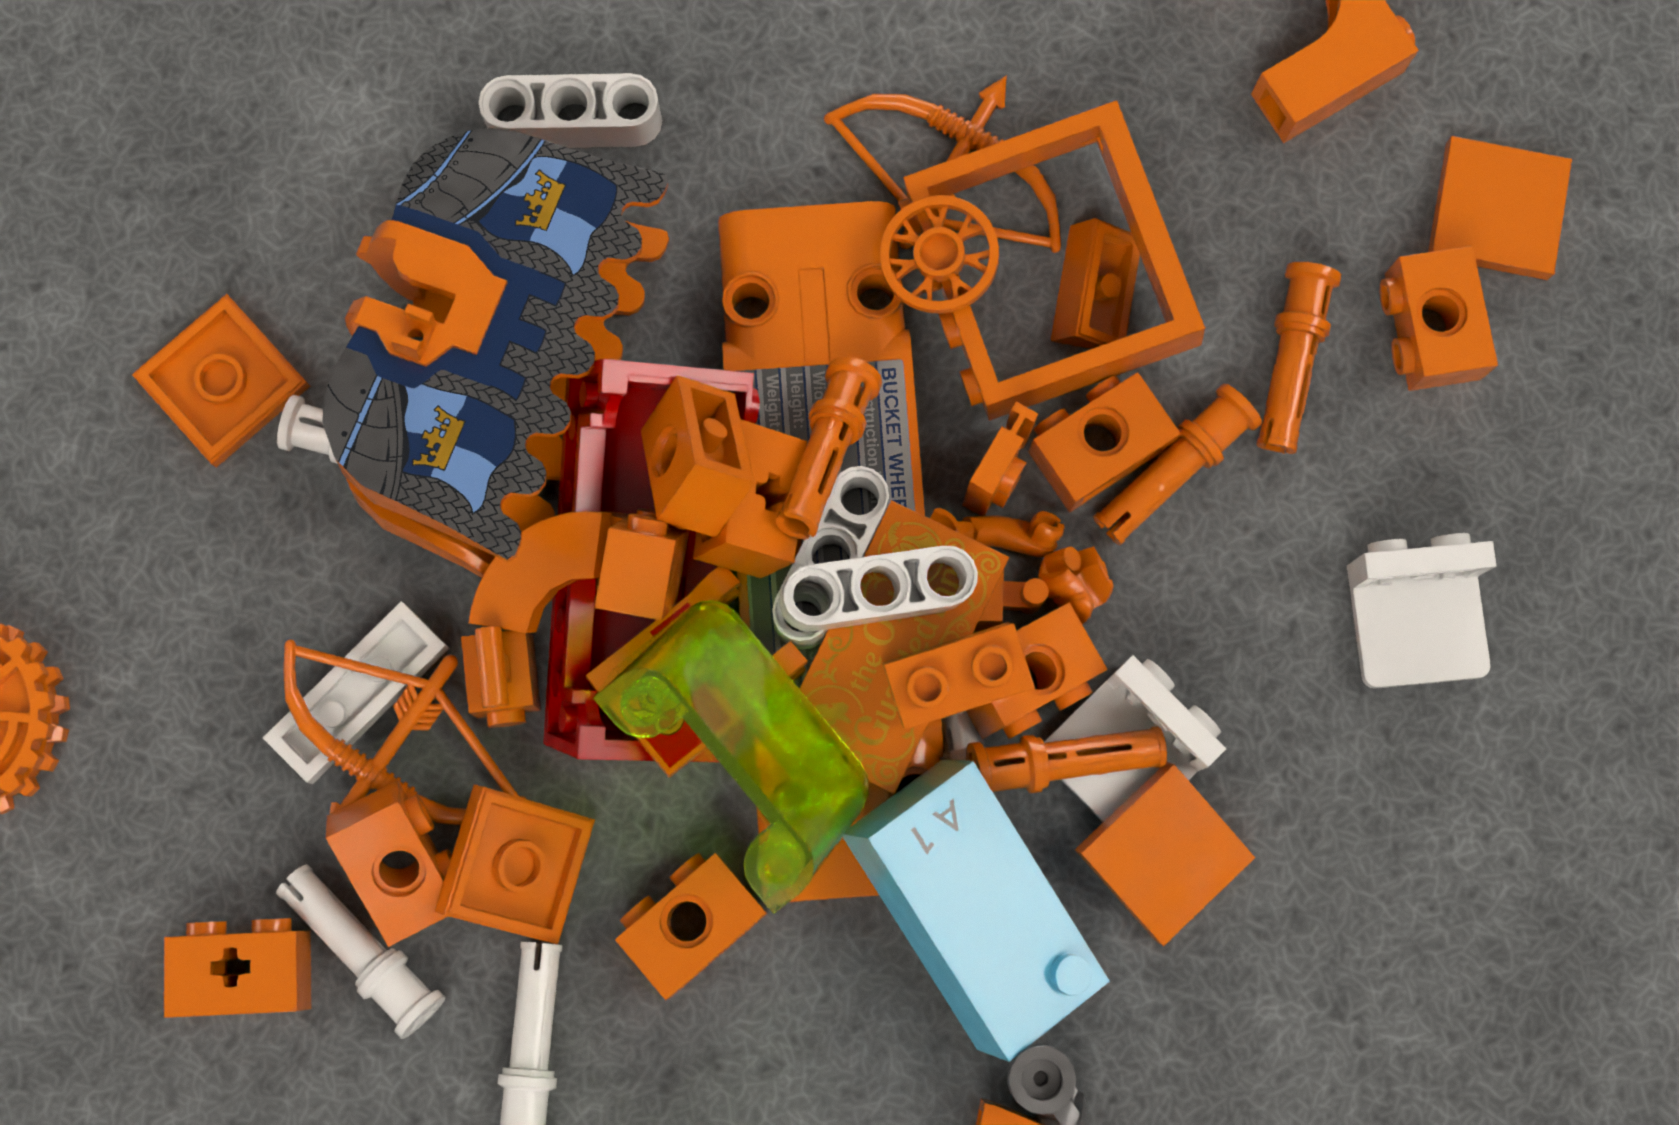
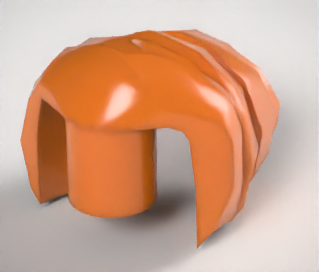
(1077, 579)

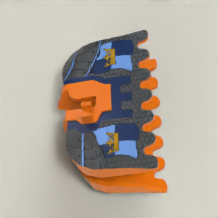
(510, 281)

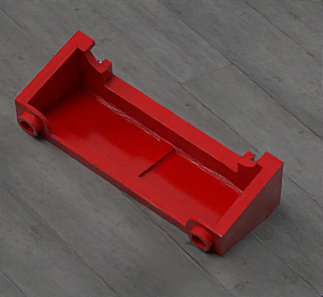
(609, 472)

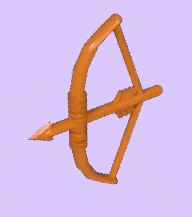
(968, 136)
(413, 713)

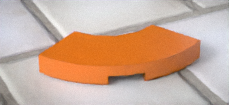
(549, 559)

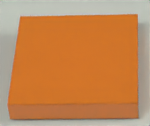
(1503, 205)
(220, 380)
(1165, 853)
(514, 865)

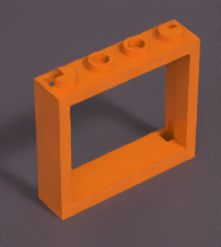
(1183, 321)

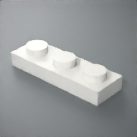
(353, 701)

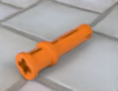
(1300, 330)
(835, 424)
(1197, 446)
(1035, 763)

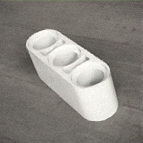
(601, 95)
(837, 528)
(904, 569)

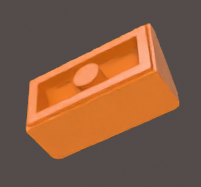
(1095, 285)

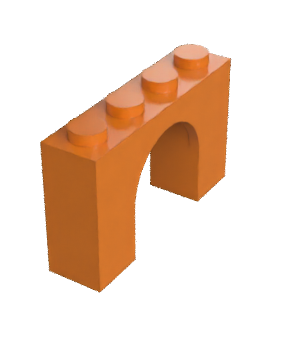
(1355, 56)

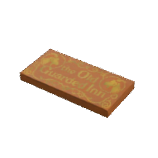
(848, 673)

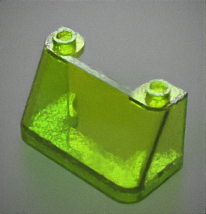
(757, 727)

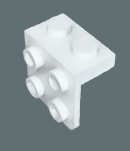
(1420, 611)
(1134, 700)

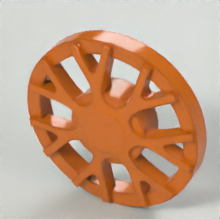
(939, 254)

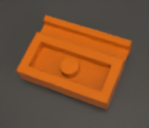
(1000, 466)

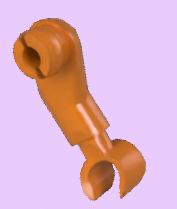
(1029, 538)

